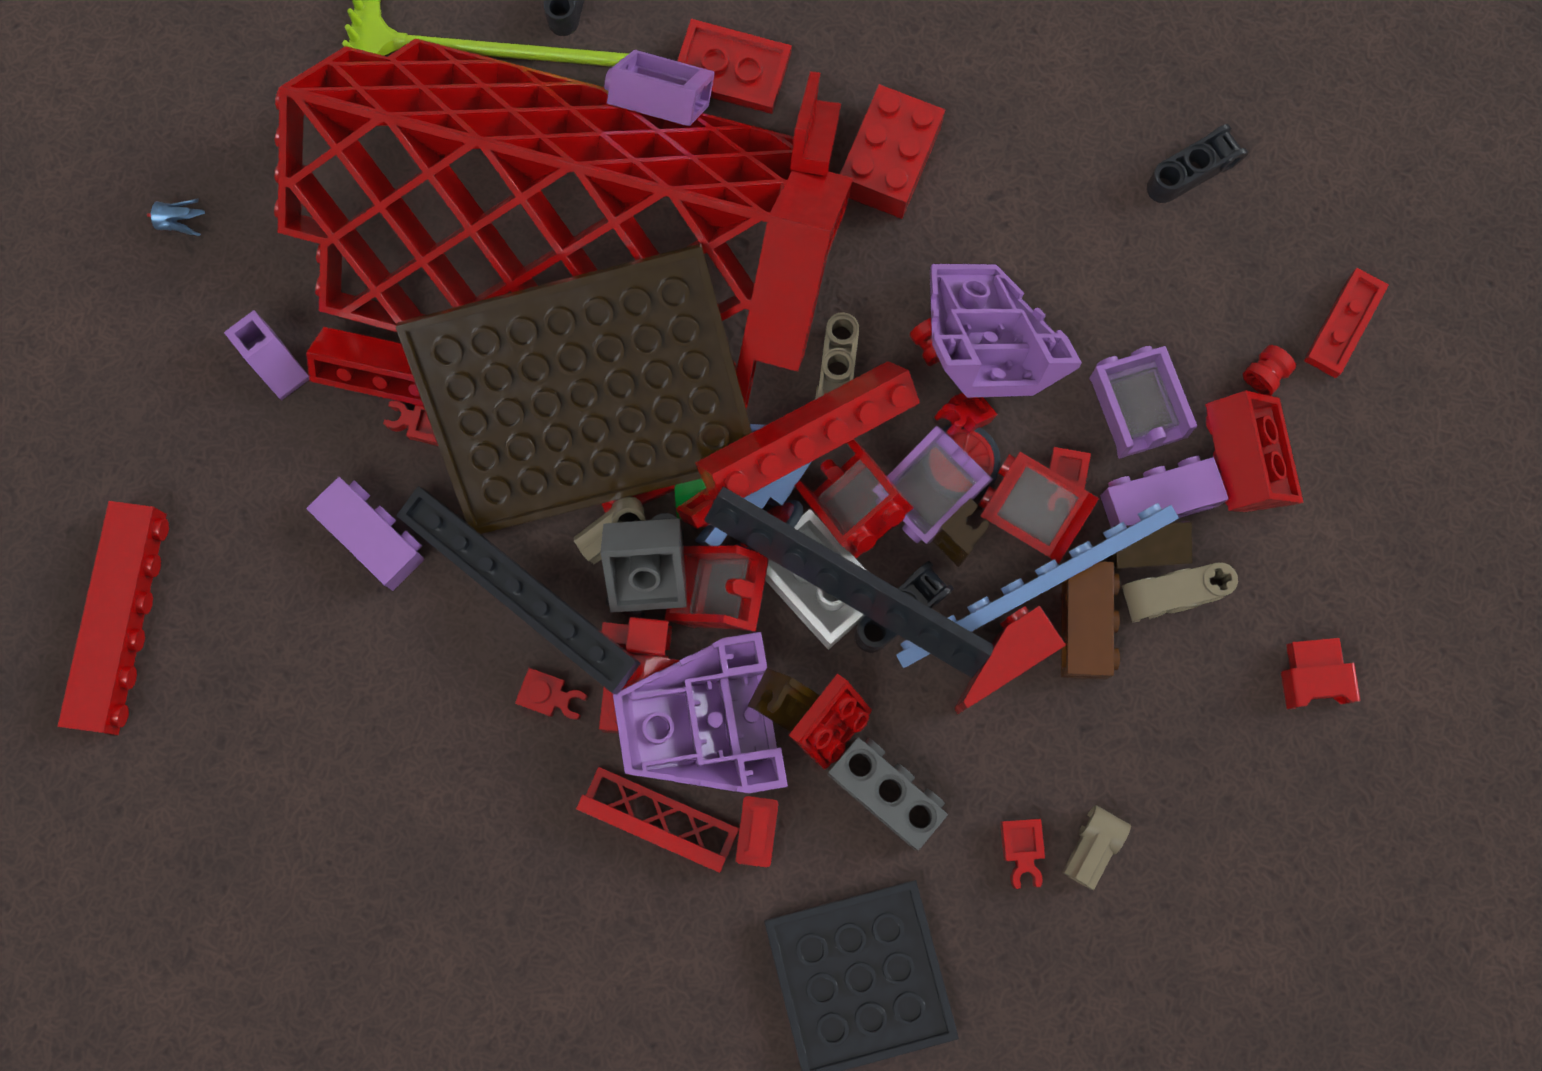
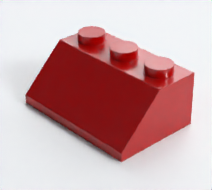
(1253, 452)

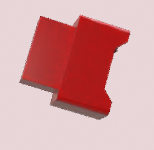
(641, 636)
(1318, 673)
(757, 831)

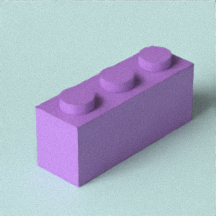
(1189, 490)
(367, 532)

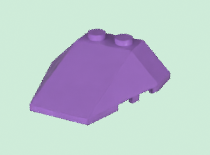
(992, 336)
(697, 723)

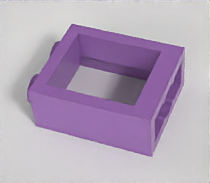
(659, 87)

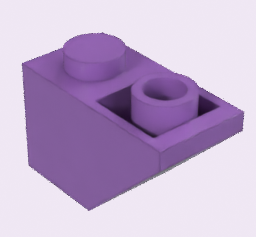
(267, 355)

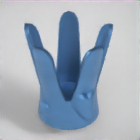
(165, 216)

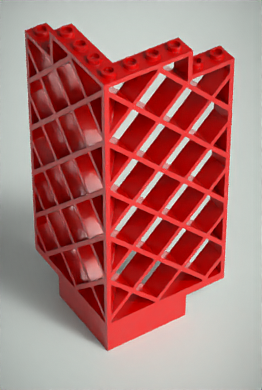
(534, 133)

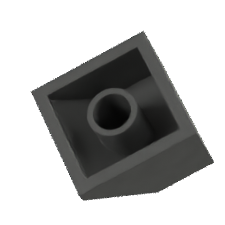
(644, 565)

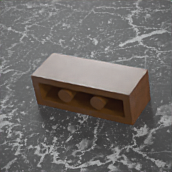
(1090, 623)

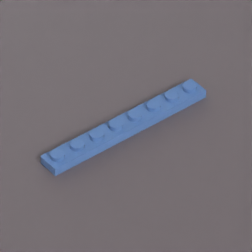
(1053, 574)

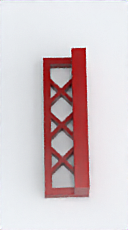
(814, 131)
(652, 833)

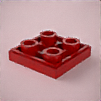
(831, 722)

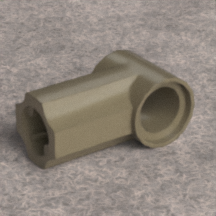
(590, 538)
(1098, 842)

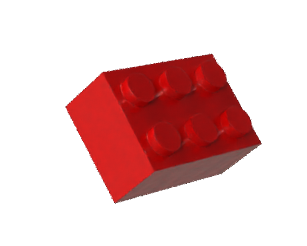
(892, 150)

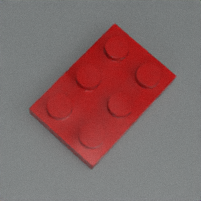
(745, 65)

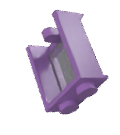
(1142, 400)
(936, 482)

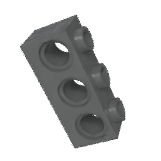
(894, 814)

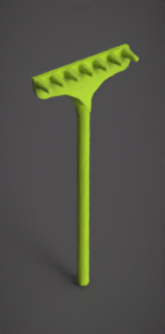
(373, 35)

